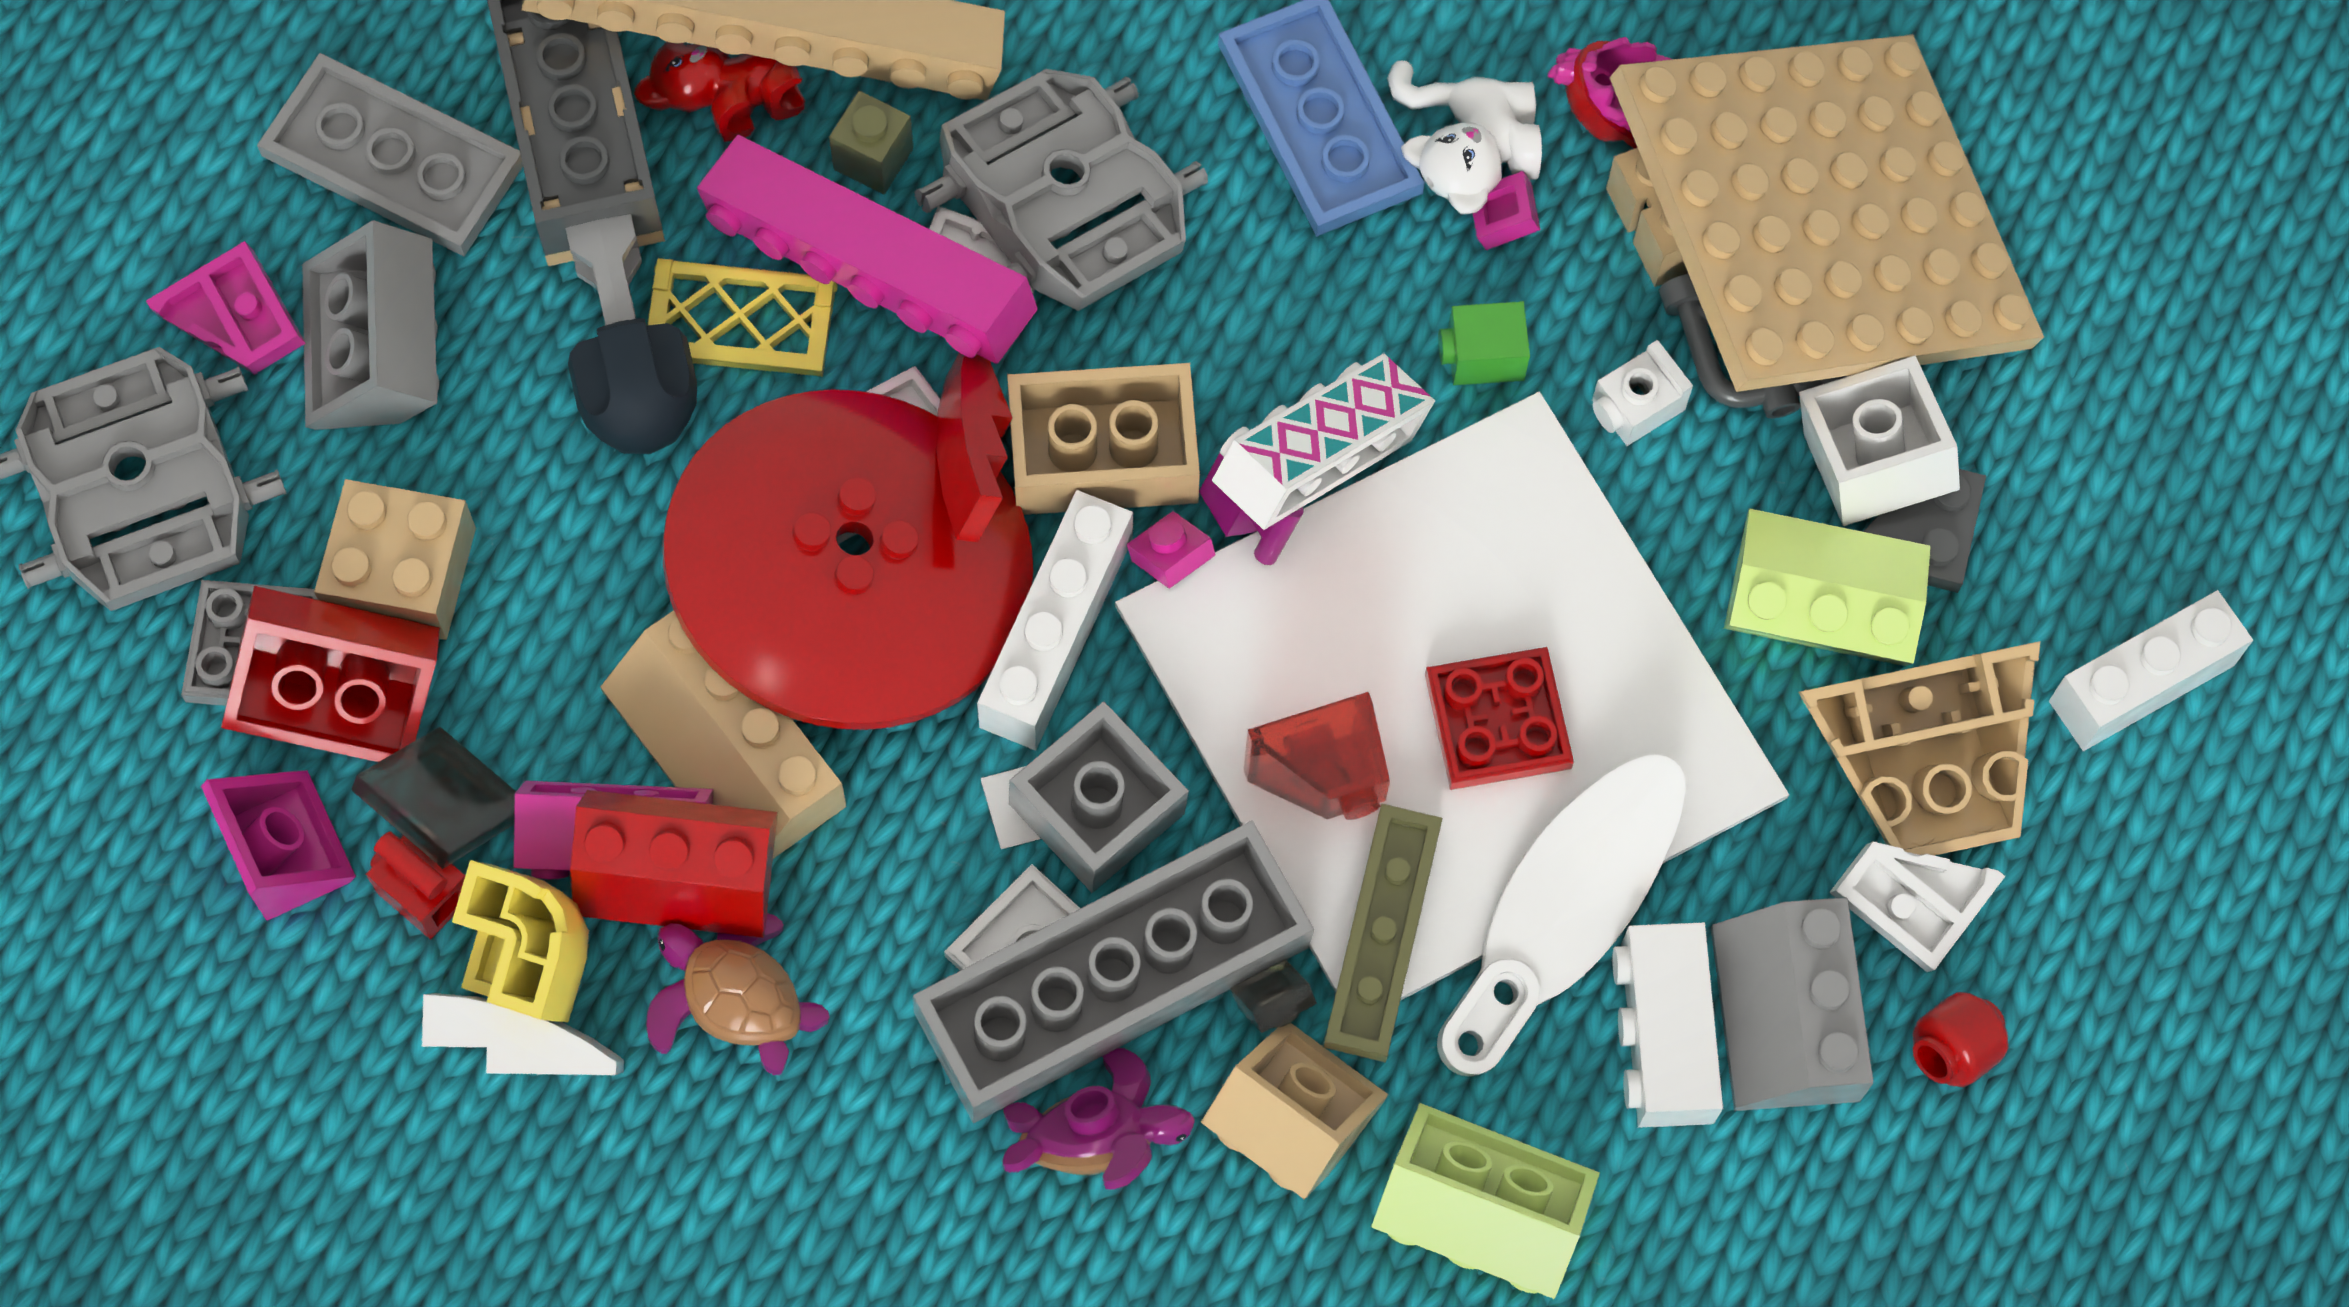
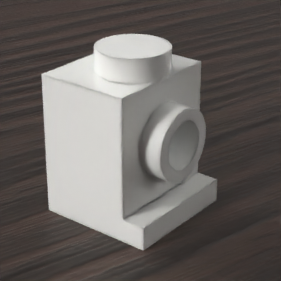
(1634, 414)

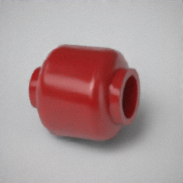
(1960, 1040)

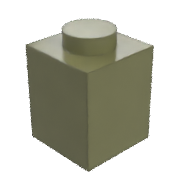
(871, 142)

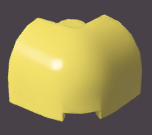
(526, 942)

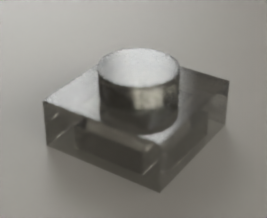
(1273, 996)

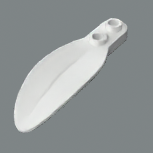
(1567, 903)

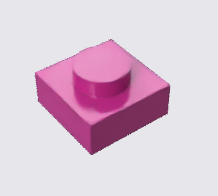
(1507, 213)
(1171, 549)

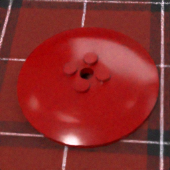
(826, 629)

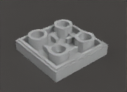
(217, 638)

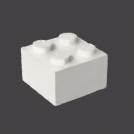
(1880, 440)

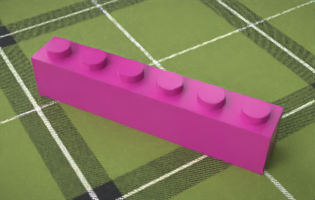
(867, 250)

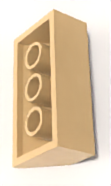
(718, 737)

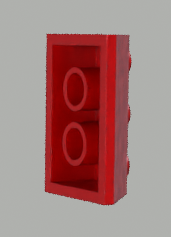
(330, 676)
(672, 862)

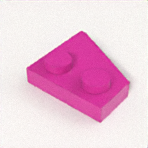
(232, 310)

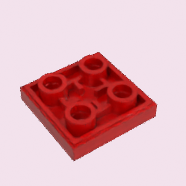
(1499, 718)

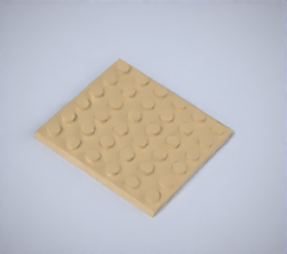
(1824, 210)

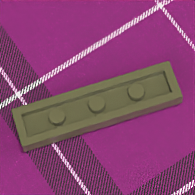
(1383, 933)

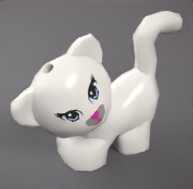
(1466, 157)

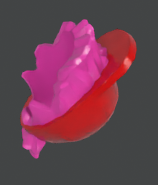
(1589, 86)

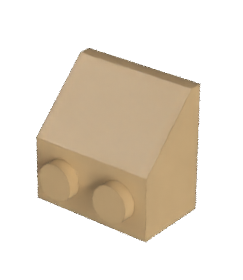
(1293, 1109)

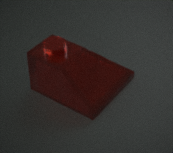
(1322, 759)

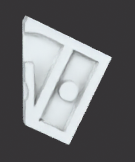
(1915, 898)

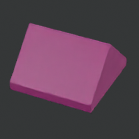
(279, 838)

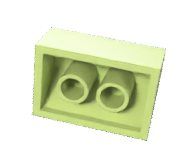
(1829, 588)
(1486, 1201)

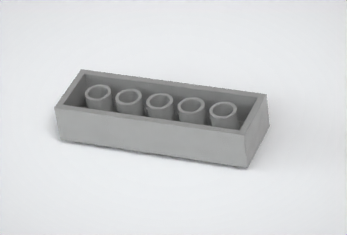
(1112, 971)

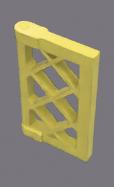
(763, 356)

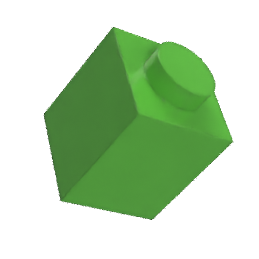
(1486, 343)

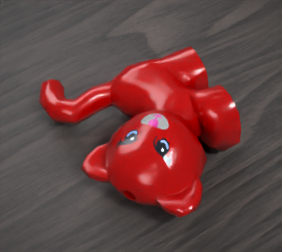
(703, 76)

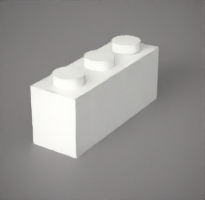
(2150, 670)
(1668, 1025)

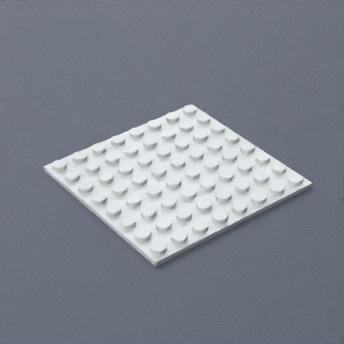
(1427, 564)

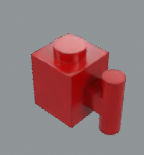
(415, 883)

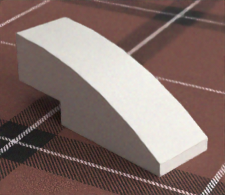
(513, 1039)

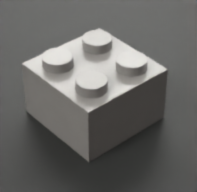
(1097, 796)

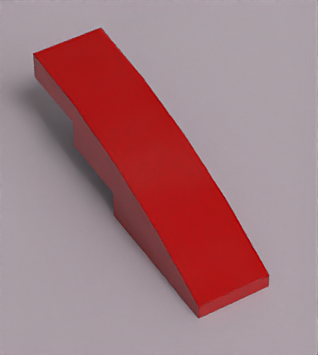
(970, 446)

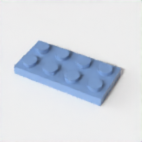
(1320, 114)

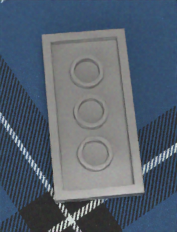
(391, 154)

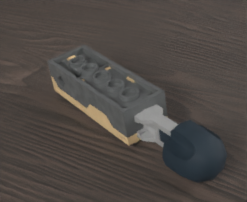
(595, 209)

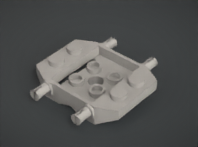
(1001, 169)
(147, 410)

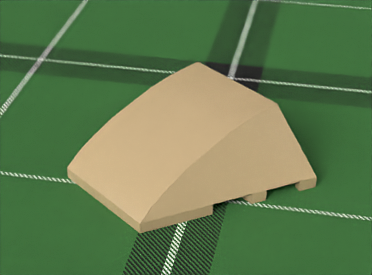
(1936, 747)

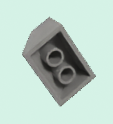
(370, 329)
(1792, 1006)

